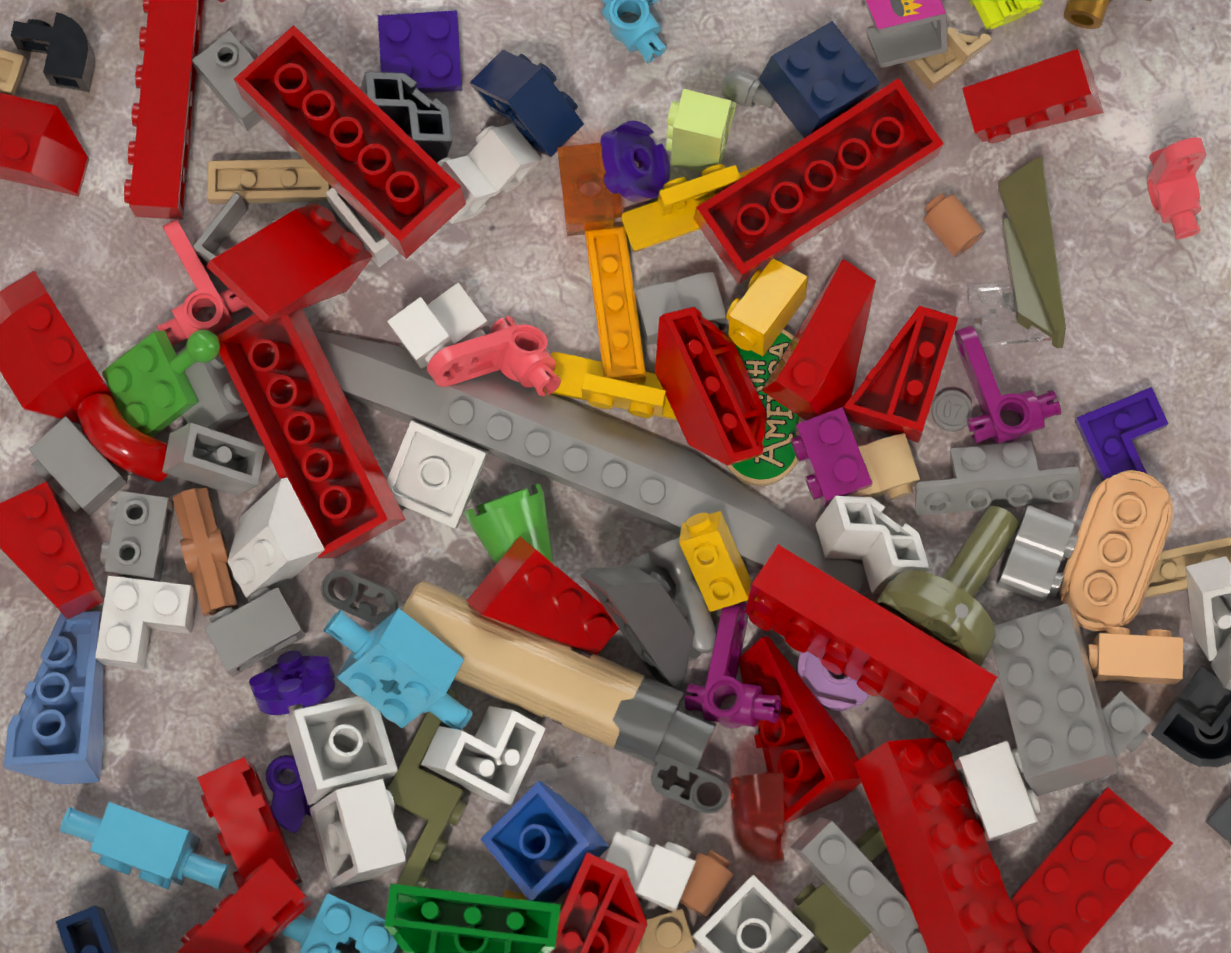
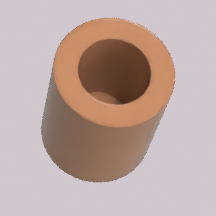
(952, 224)
(706, 883)

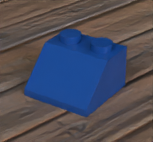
(543, 843)

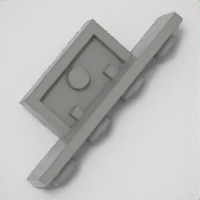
(996, 477)

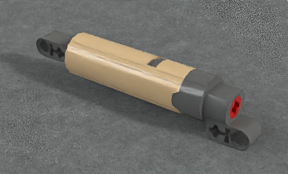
(555, 682)

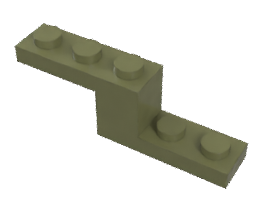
(428, 800)
(827, 915)

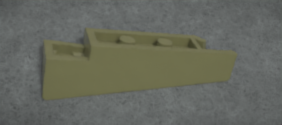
(1032, 252)

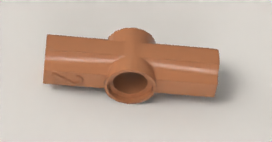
(205, 551)

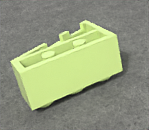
(698, 130)

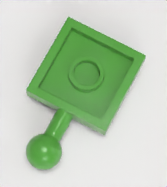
(152, 380)

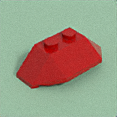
(39, 146)
(42, 353)
(709, 388)
(600, 911)

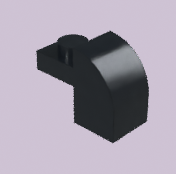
(68, 51)

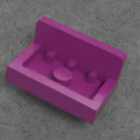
(830, 456)

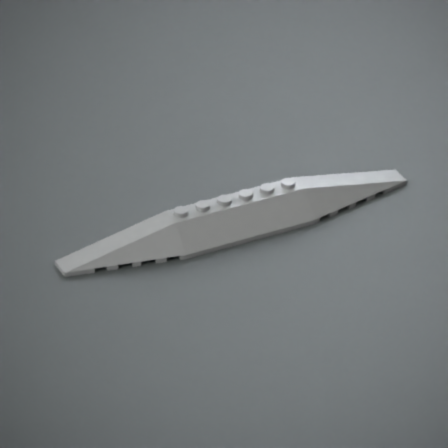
(575, 449)

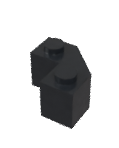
(417, 115)

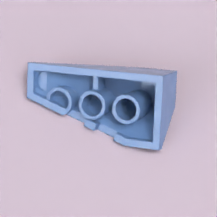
(62, 716)

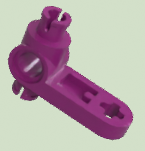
(1028, 406)
(722, 682)

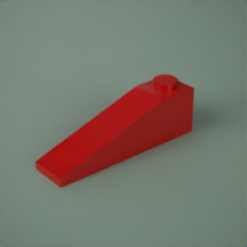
(825, 352)
(805, 739)

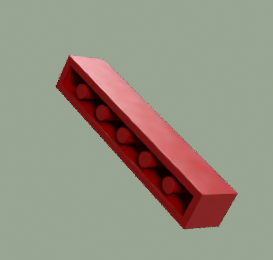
(164, 108)

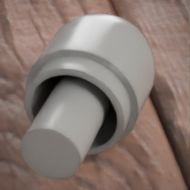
(746, 89)

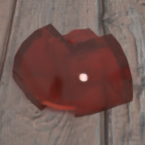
(758, 817)

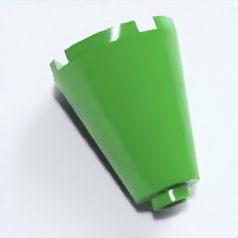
(511, 517)

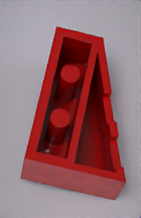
(1033, 97)
(245, 820)
(250, 916)

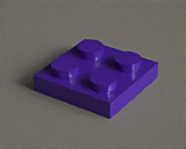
(423, 48)

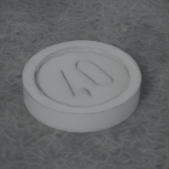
(952, 410)

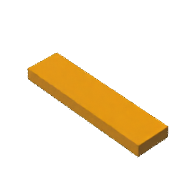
(615, 304)

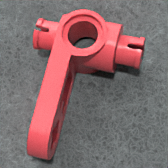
(1174, 185)
(185, 315)
(511, 348)

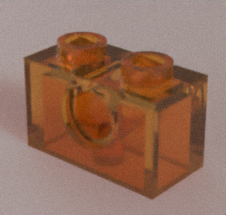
(582, 212)

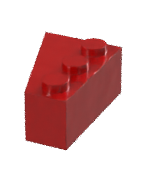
(904, 380)
(45, 548)
(542, 599)

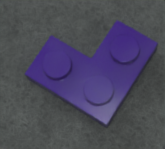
(1112, 428)

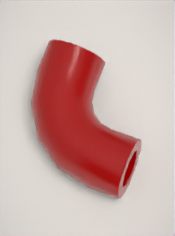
(119, 440)

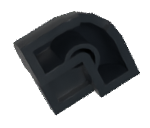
(1199, 722)

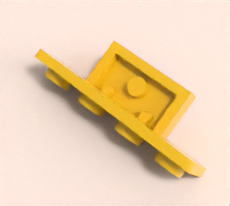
(676, 207)
(585, 381)

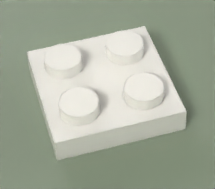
(435, 473)

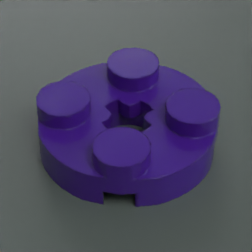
(621, 150)
(293, 682)

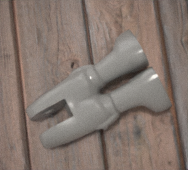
(673, 567)

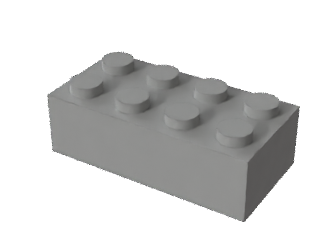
(1052, 700)

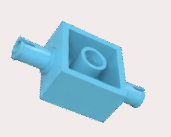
(400, 669)
(146, 844)
(339, 925)

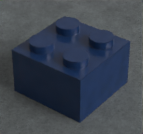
(818, 79)

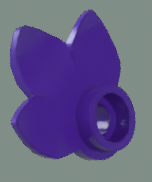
(289, 800)

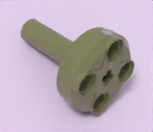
(946, 604)

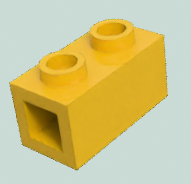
(766, 307)
(714, 560)

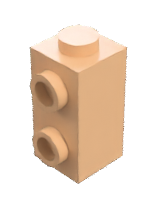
(1136, 658)

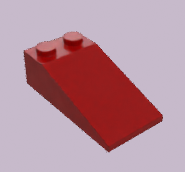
(292, 263)

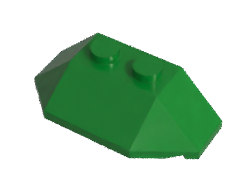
(468, 922)

